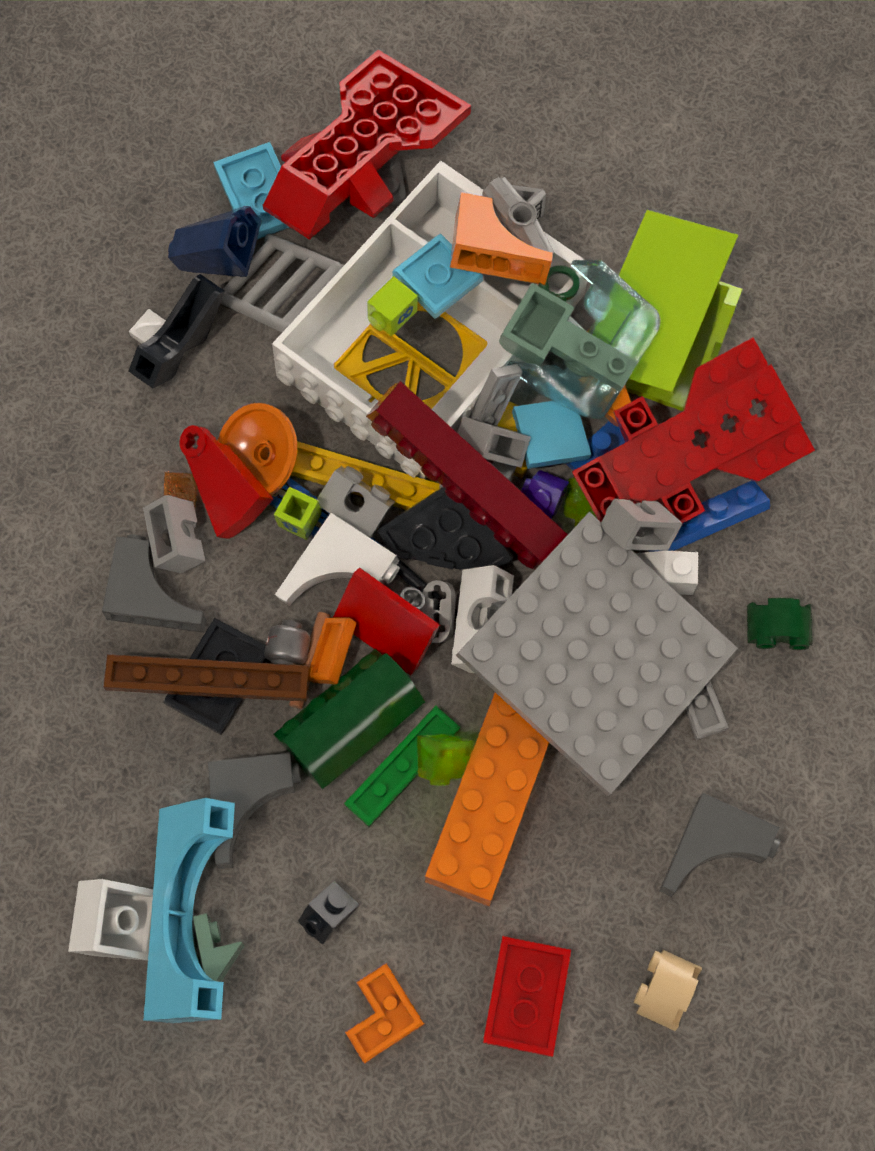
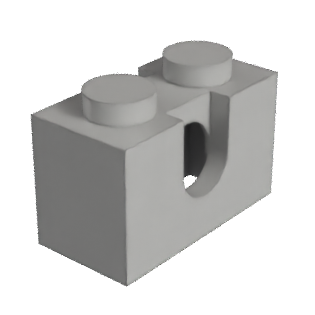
(495, 441)
(337, 500)
(178, 520)
(640, 525)

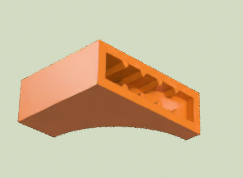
(489, 248)

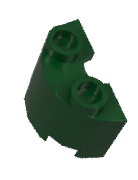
(779, 622)

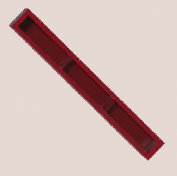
(465, 475)

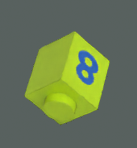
(391, 306)
(298, 513)

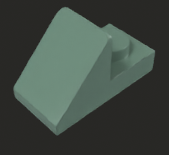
(215, 960)

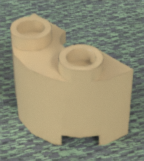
(668, 990)

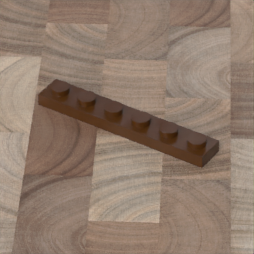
(206, 678)

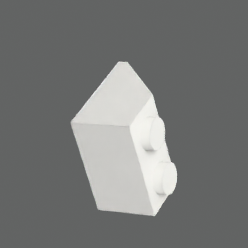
(111, 920)

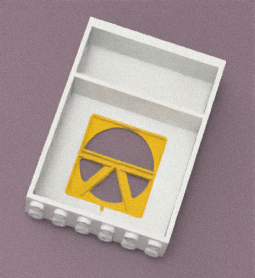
(327, 339)

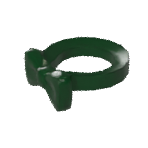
(570, 273)

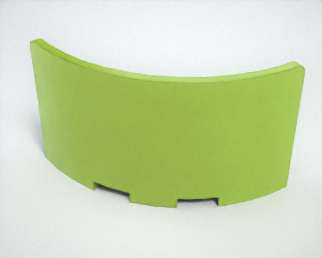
(703, 349)

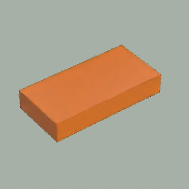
(331, 650)

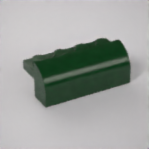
(350, 717)

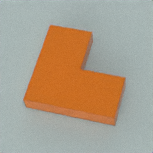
(392, 1018)

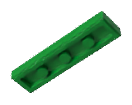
(396, 770)

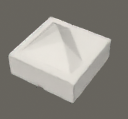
(146, 326)

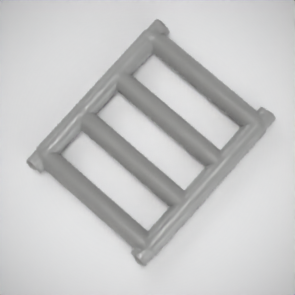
(291, 252)

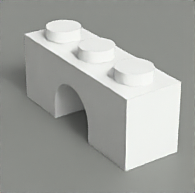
(477, 592)

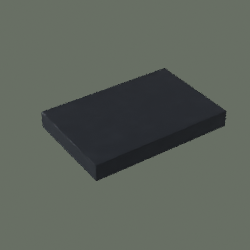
(217, 644)

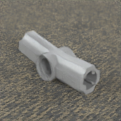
(512, 207)

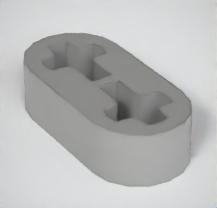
(446, 611)

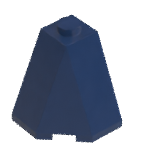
(217, 244)

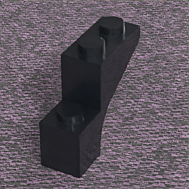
(184, 329)

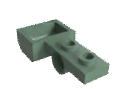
(543, 326)

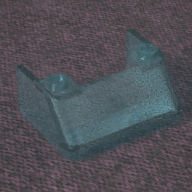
(620, 320)

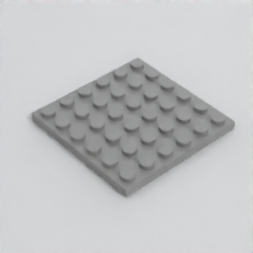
(597, 654)

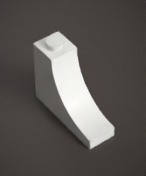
(337, 553)

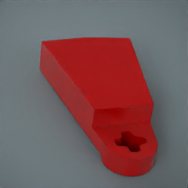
(225, 484)

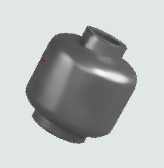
(287, 644)

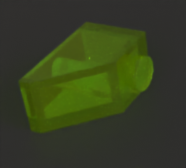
(442, 757)

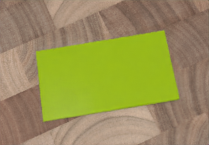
(677, 272)

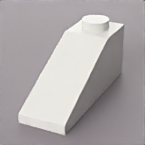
(675, 568)

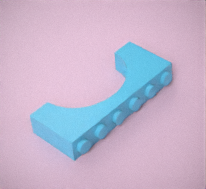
(175, 980)

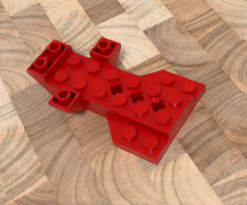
(382, 112)
(662, 461)

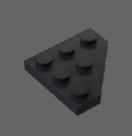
(443, 535)

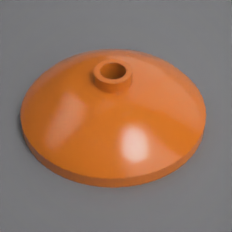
(256, 432)

